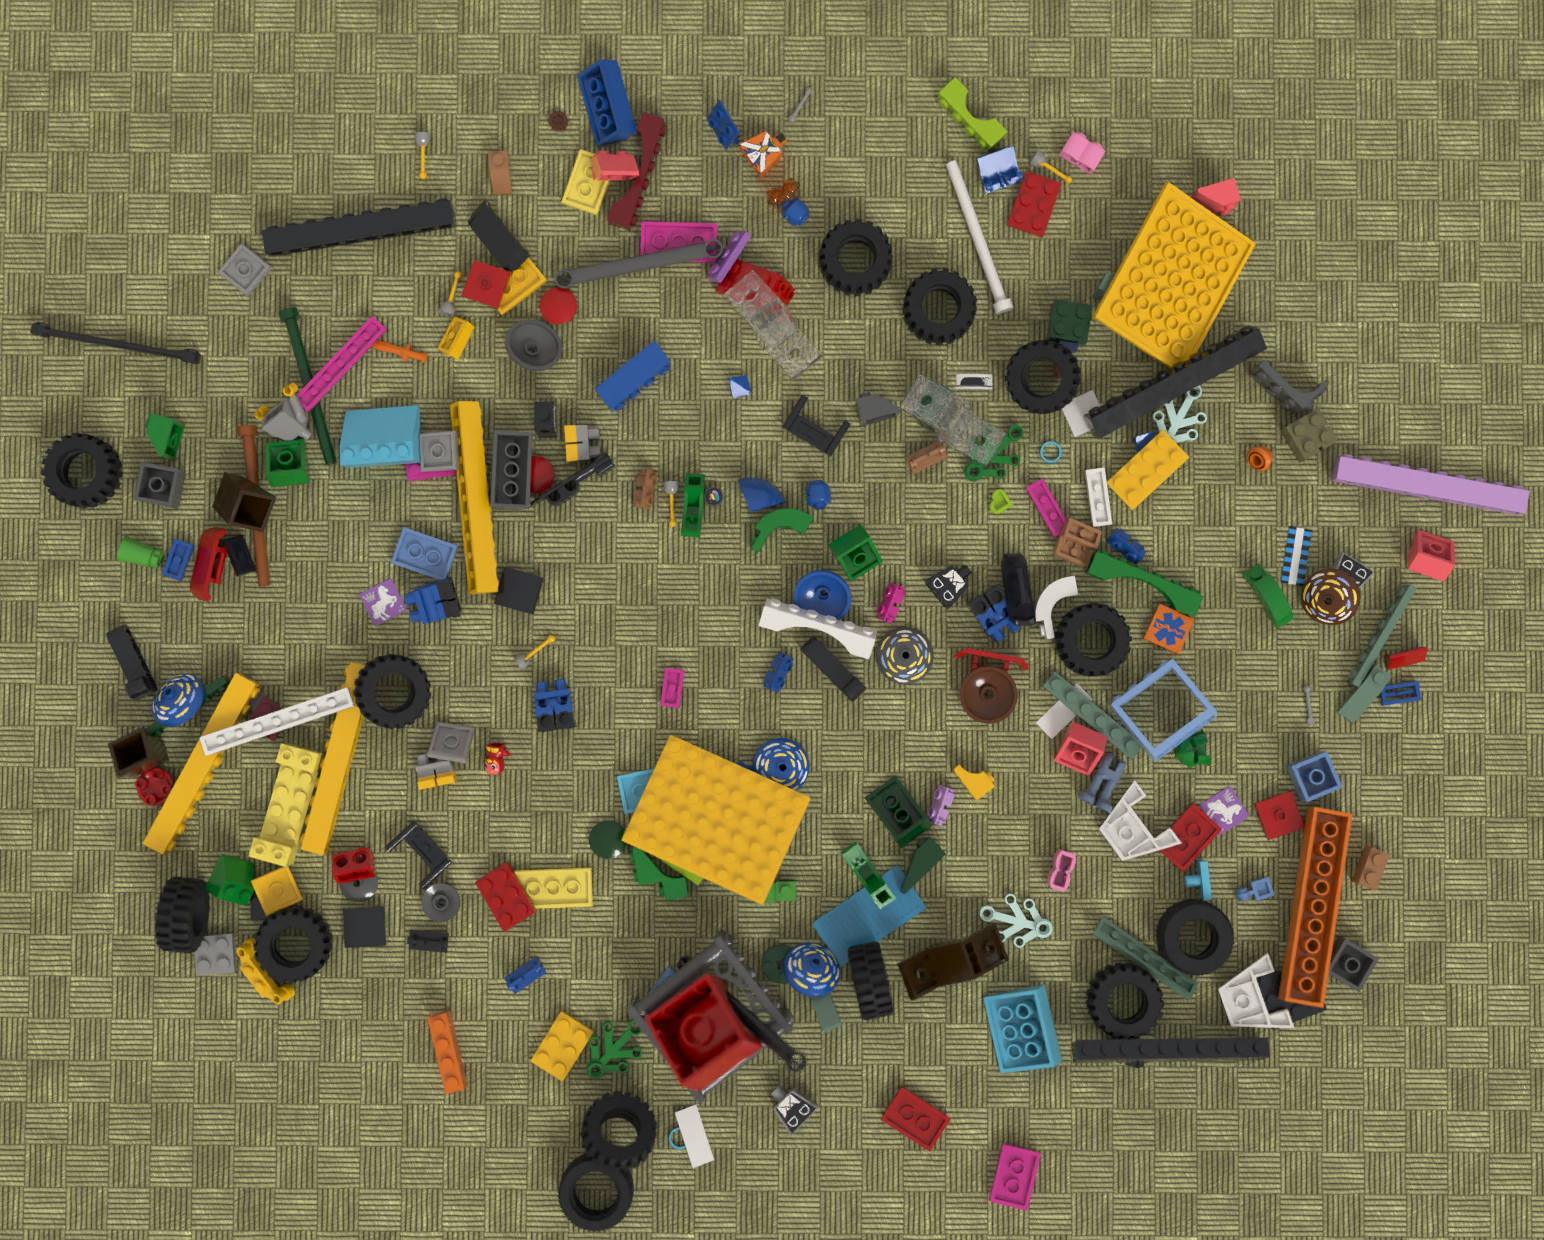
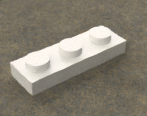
(1098, 497)

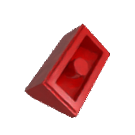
(1405, 657)

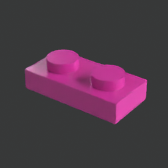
(672, 688)

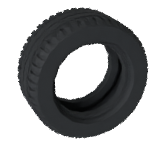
(594, 1219)

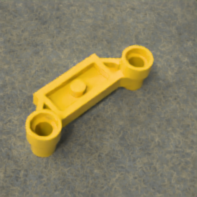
(262, 983)

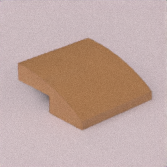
(1077, 543)

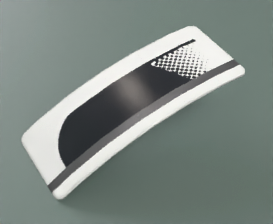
(974, 381)

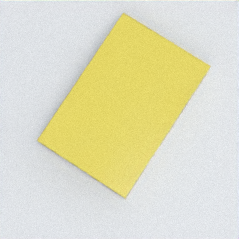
(582, 190)

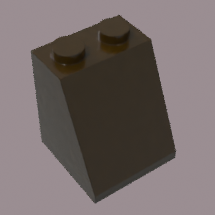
(243, 503)
(137, 753)

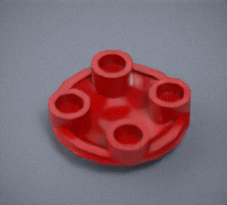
(558, 305)
(541, 475)
(154, 786)

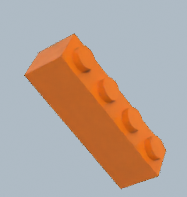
(447, 1051)

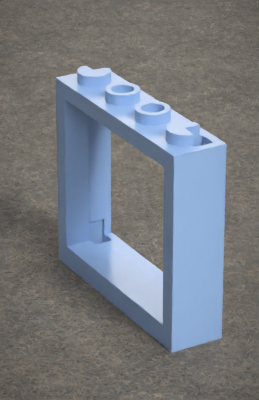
(1179, 736)

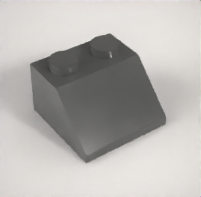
(874, 409)

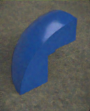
(760, 494)

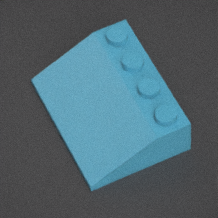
(380, 437)
(1022, 1029)

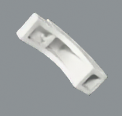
(1047, 598)

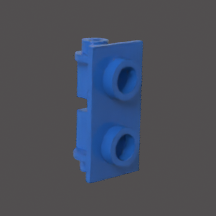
(1119, 541)
(783, 665)
(525, 975)

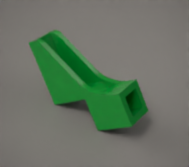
(648, 873)

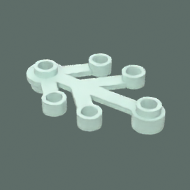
(1178, 421)
(1019, 921)

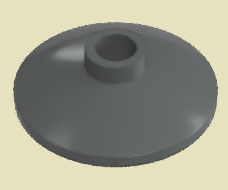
(363, 892)
(431, 903)

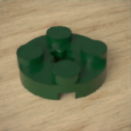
(770, 966)

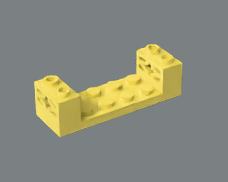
(288, 805)

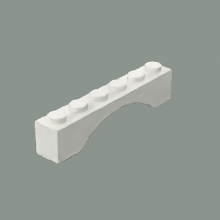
(856, 639)

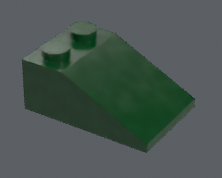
(898, 811)

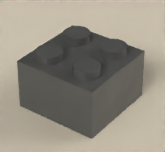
(159, 485)
(1351, 963)

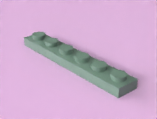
(1384, 628)
(1092, 715)
(1145, 958)

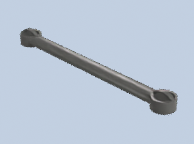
(638, 263)

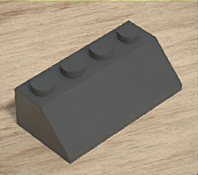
(511, 470)

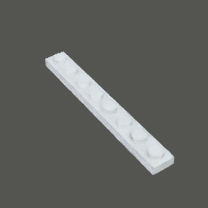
(277, 721)

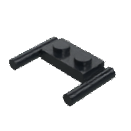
(812, 433)
(425, 848)

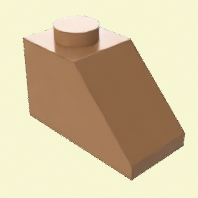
(500, 172)

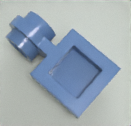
(1260, 889)

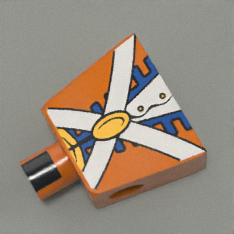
(763, 151)

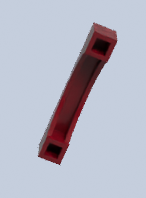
(624, 211)

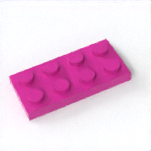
(670, 235)

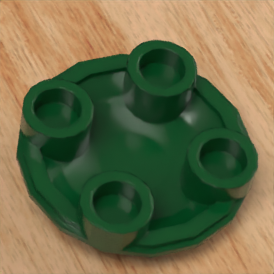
(606, 839)

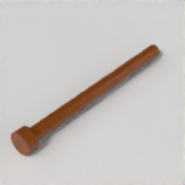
(247, 433)

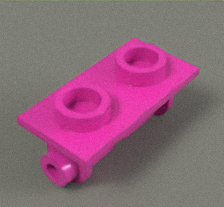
(886, 610)

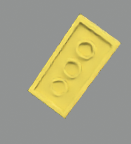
(558, 887)

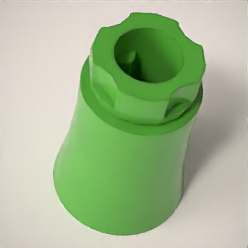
(139, 553)

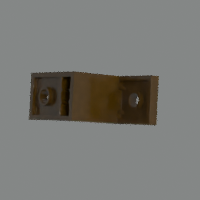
(953, 962)

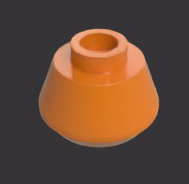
(1260, 458)

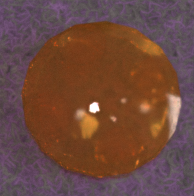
(783, 193)

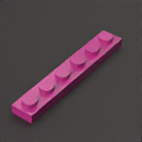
(340, 363)

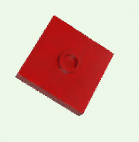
(486, 284)
(1279, 815)

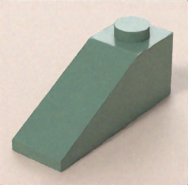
(1363, 696)

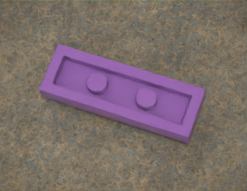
(728, 257)

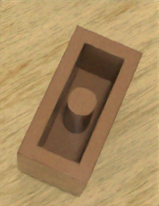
(1370, 867)

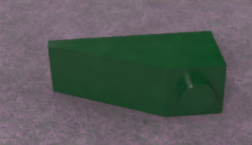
(922, 860)

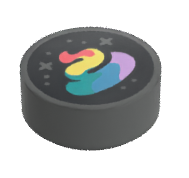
(713, 496)

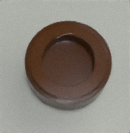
(558, 121)

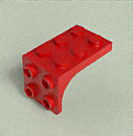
(775, 281)

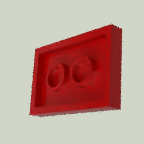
(1034, 204)
(1195, 833)
(505, 896)
(915, 1118)

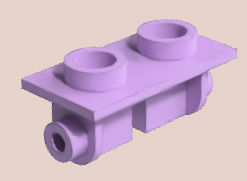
(937, 813)

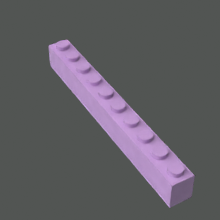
(1430, 485)

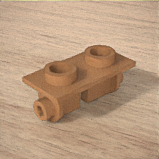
(926, 457)
(644, 498)

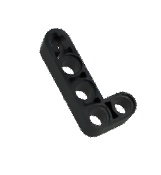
(132, 663)
(833, 669)

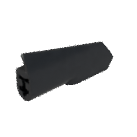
(600, 465)

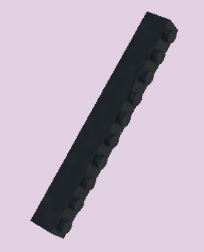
(359, 228)
(1175, 381)
(1170, 1050)

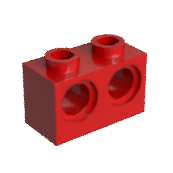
(349, 865)

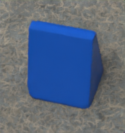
(1142, 440)

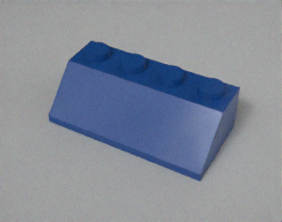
(606, 102)
(633, 377)

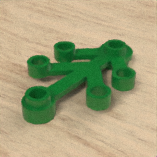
(996, 459)
(612, 1051)

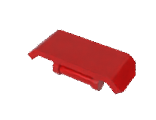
(205, 561)
(1007, 659)

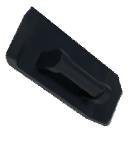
(497, 237)
(1017, 590)

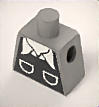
(1352, 567)
(792, 1107)

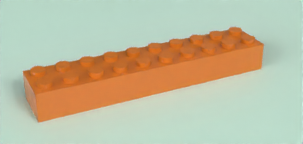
(1315, 907)

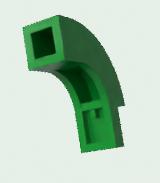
(777, 519)
(868, 875)

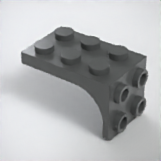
(1279, 388)

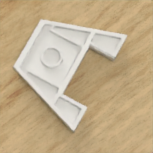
(1128, 833)
(1245, 1002)

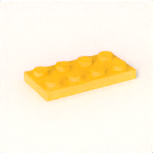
(1147, 469)

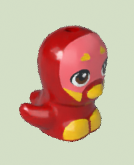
(494, 760)

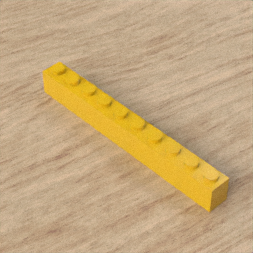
(474, 499)
(199, 768)
(334, 772)

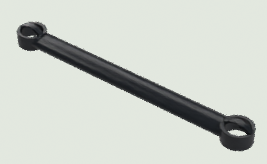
(47, 331)
(761, 1030)

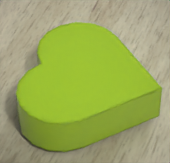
(1000, 501)

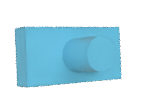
(1201, 879)

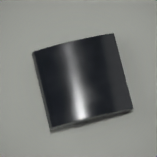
(518, 590)
(364, 927)

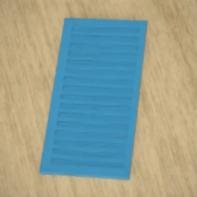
(862, 921)

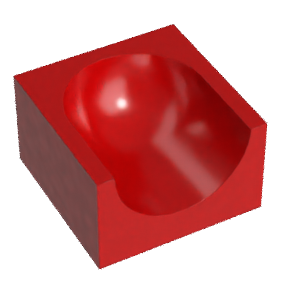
(701, 1033)

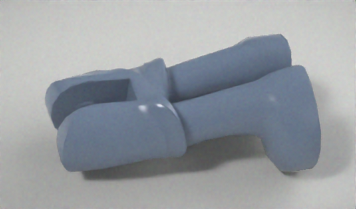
(1101, 774)

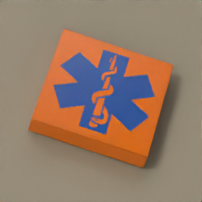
(1168, 629)

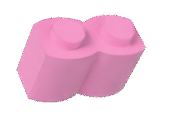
(1082, 152)
(1059, 875)

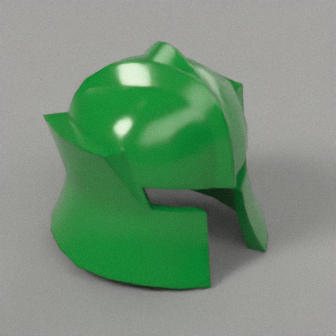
(1192, 751)

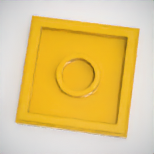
(276, 890)

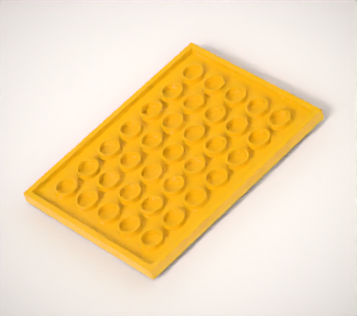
(1174, 278)
(716, 819)

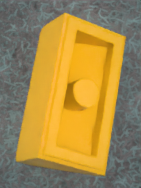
(456, 337)

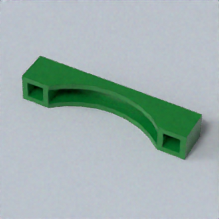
(1180, 599)

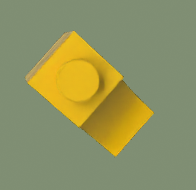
(976, 783)

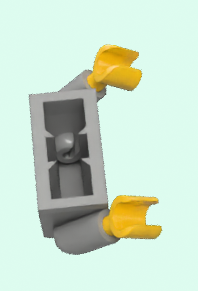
(287, 418)

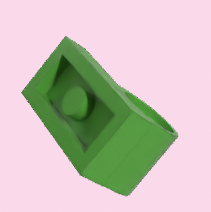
(782, 891)

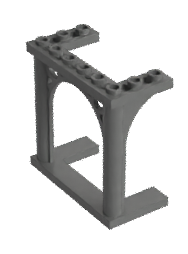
(722, 948)

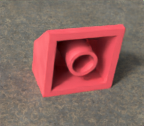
(614, 166)
(1218, 197)
(1431, 555)
(1081, 748)

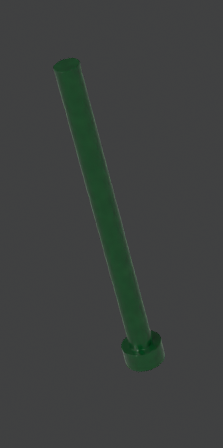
(289, 317)

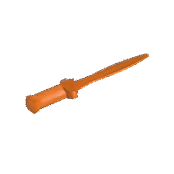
(404, 352)

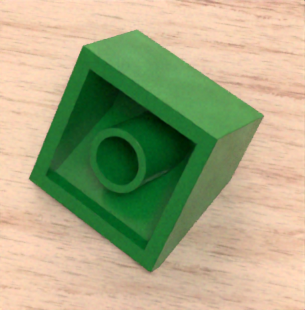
(164, 435)
(287, 463)
(855, 552)
(232, 880)

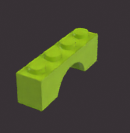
(987, 132)

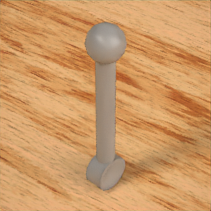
(791, 118)
(1310, 720)

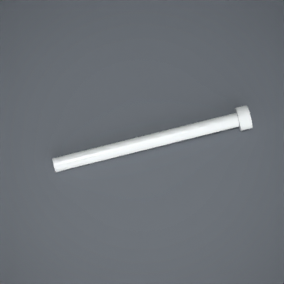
(1001, 304)

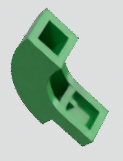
(693, 505)
(1270, 594)

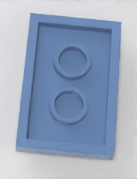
(424, 554)

